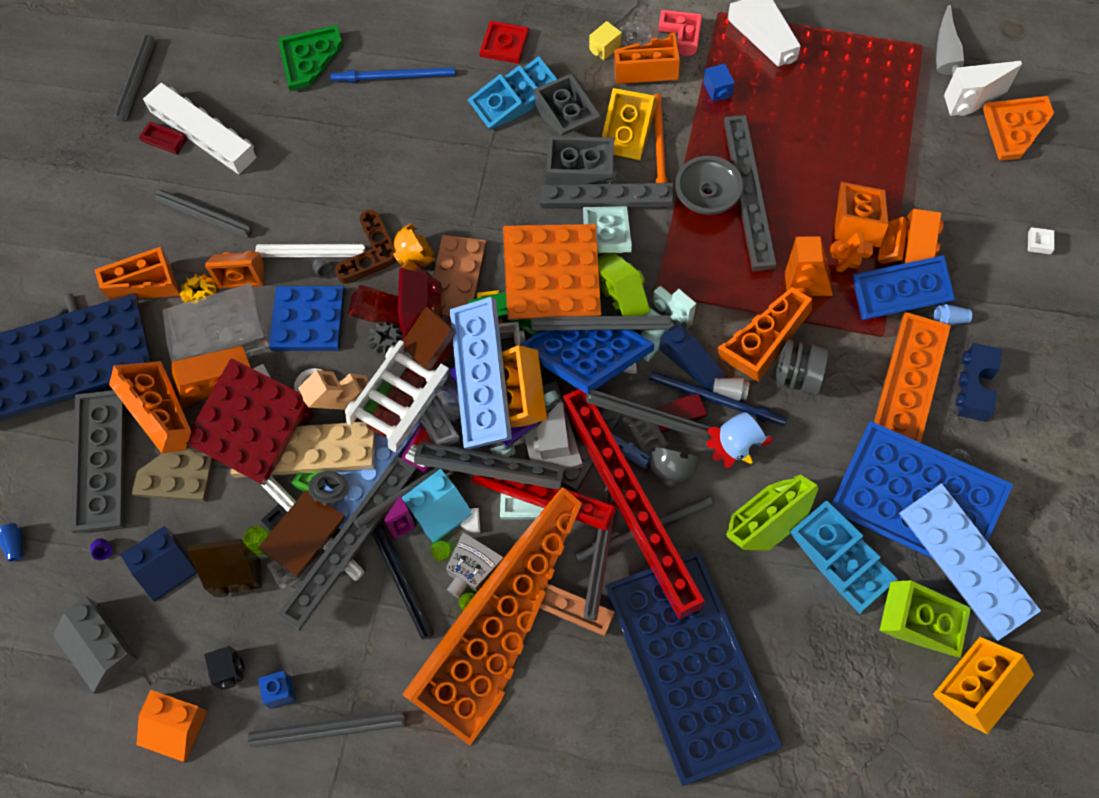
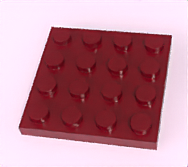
(247, 421)

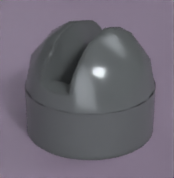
(322, 267)

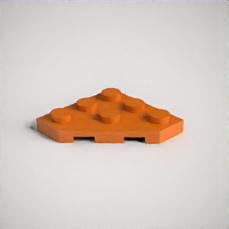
(1016, 124)

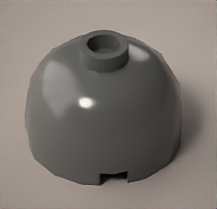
(672, 465)

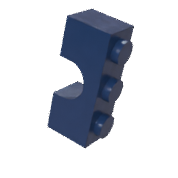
(974, 399)

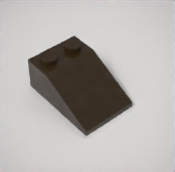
(226, 567)

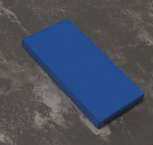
(903, 287)

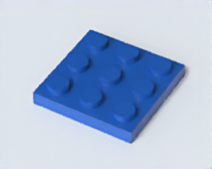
(307, 318)

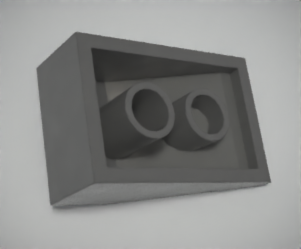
(565, 105)
(579, 159)

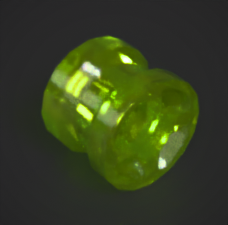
(254, 535)

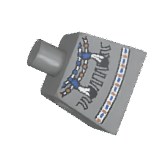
(470, 565)

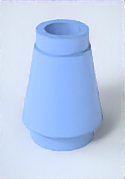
(952, 314)

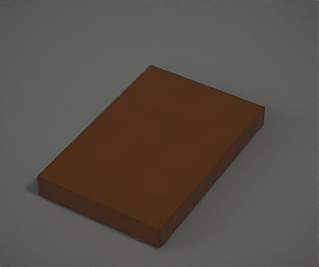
(301, 534)

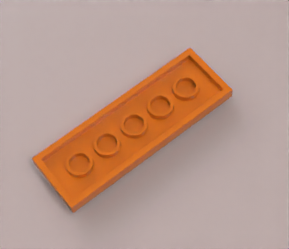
(912, 375)

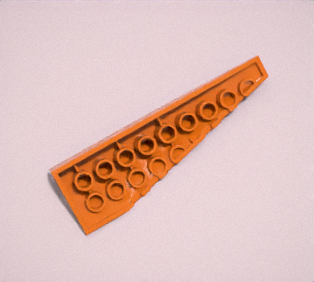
(477, 655)

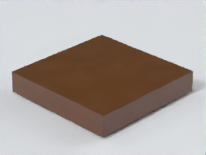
(428, 338)

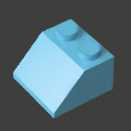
(437, 506)

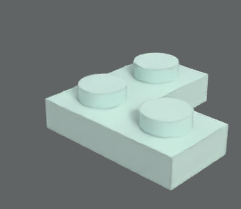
(677, 306)

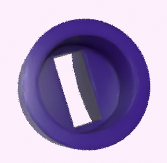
(97, 553)

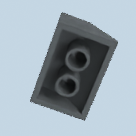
(93, 644)

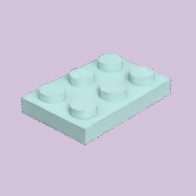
(611, 228)

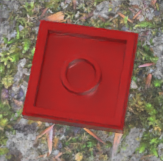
(504, 42)

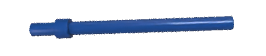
(352, 76)

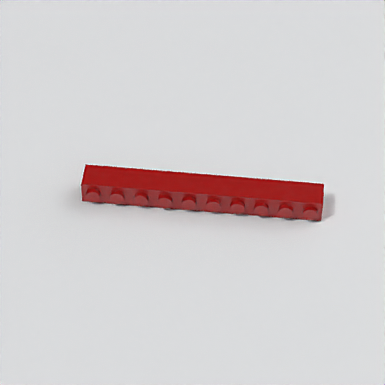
(634, 505)

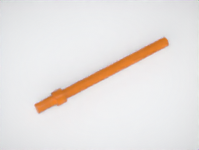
(659, 137)

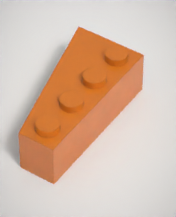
(762, 340)

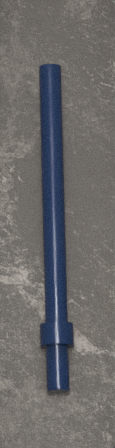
(763, 414)

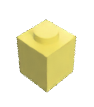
(605, 40)

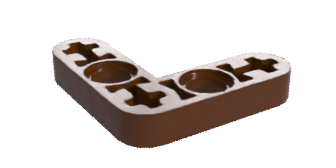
(375, 254)

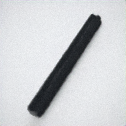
(402, 583)

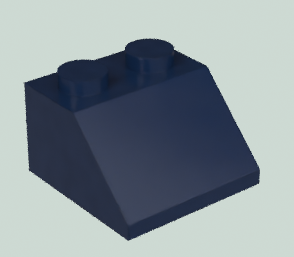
(159, 563)

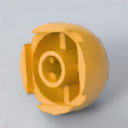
(412, 246)

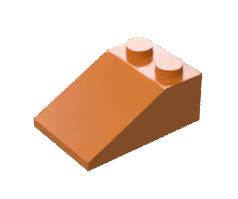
(861, 211)

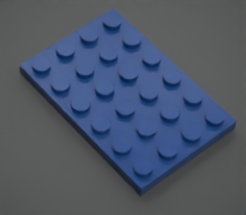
(896, 471)

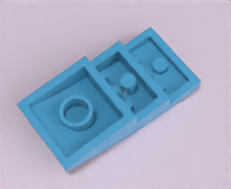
(510, 95)
(843, 556)

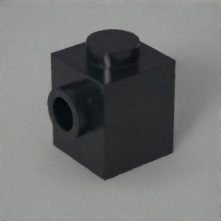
(224, 667)

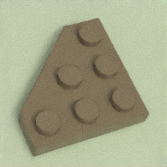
(175, 476)

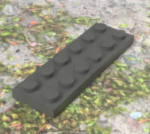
(98, 462)

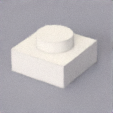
(1041, 240)

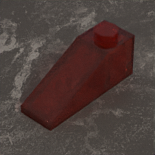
(374, 305)

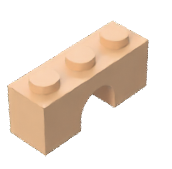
(326, 392)

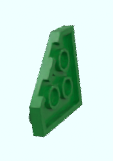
(308, 55)

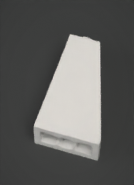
(766, 29)

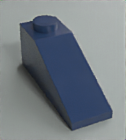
(690, 356)

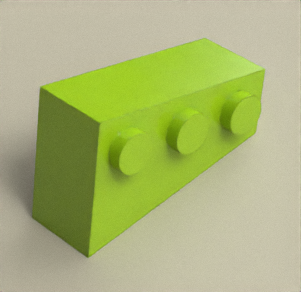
(623, 284)

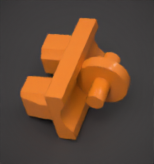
(851, 252)

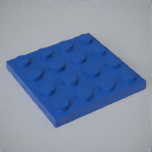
(589, 356)

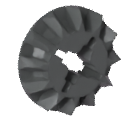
(375, 340)
(334, 481)

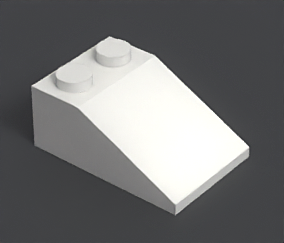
(977, 85)

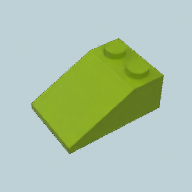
(925, 618)

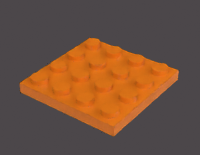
(551, 271)

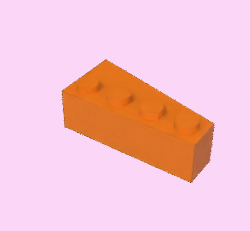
(153, 403)

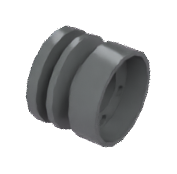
(802, 367)

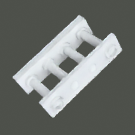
(409, 415)

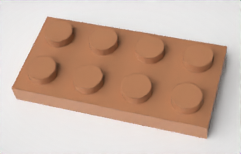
(459, 270)

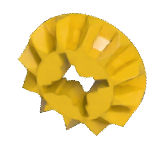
(206, 283)

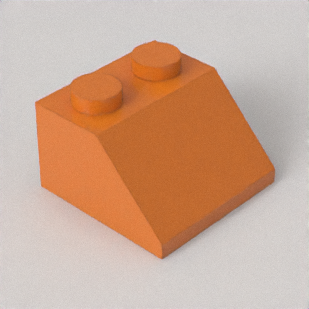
(236, 269)
(169, 725)

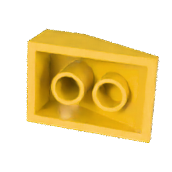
(629, 122)

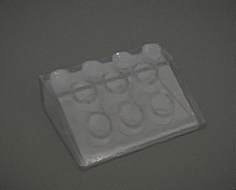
(215, 324)

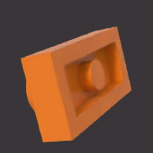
(893, 242)

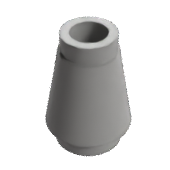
(732, 387)

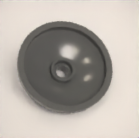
(712, 176)

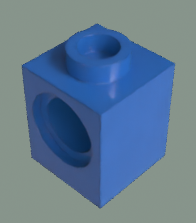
(276, 689)

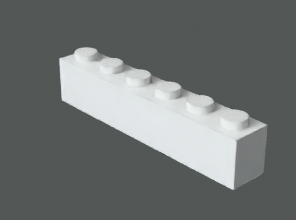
(200, 128)

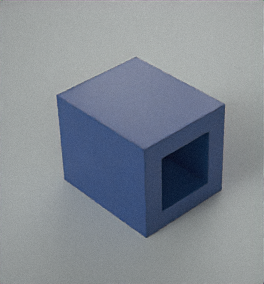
(718, 82)

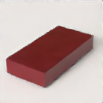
(163, 137)

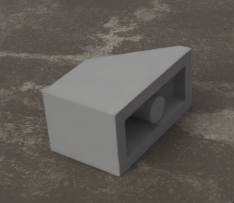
(552, 435)

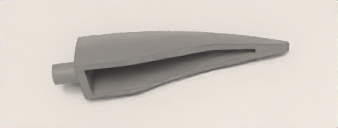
(949, 47)

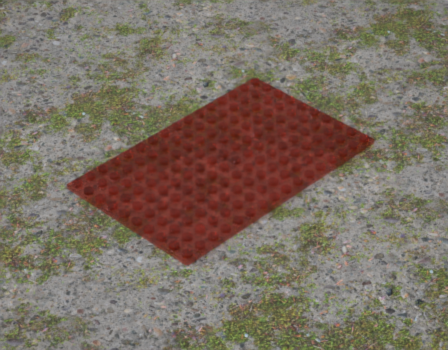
(811, 125)

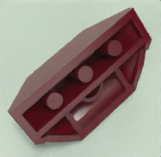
(415, 292)

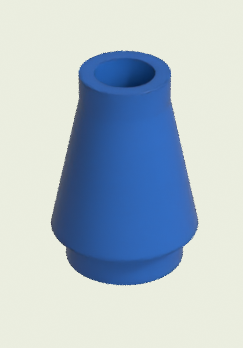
(11, 542)

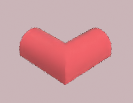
(685, 25)

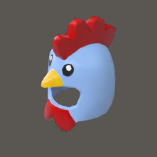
(735, 438)

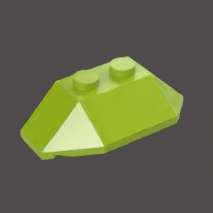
(772, 514)

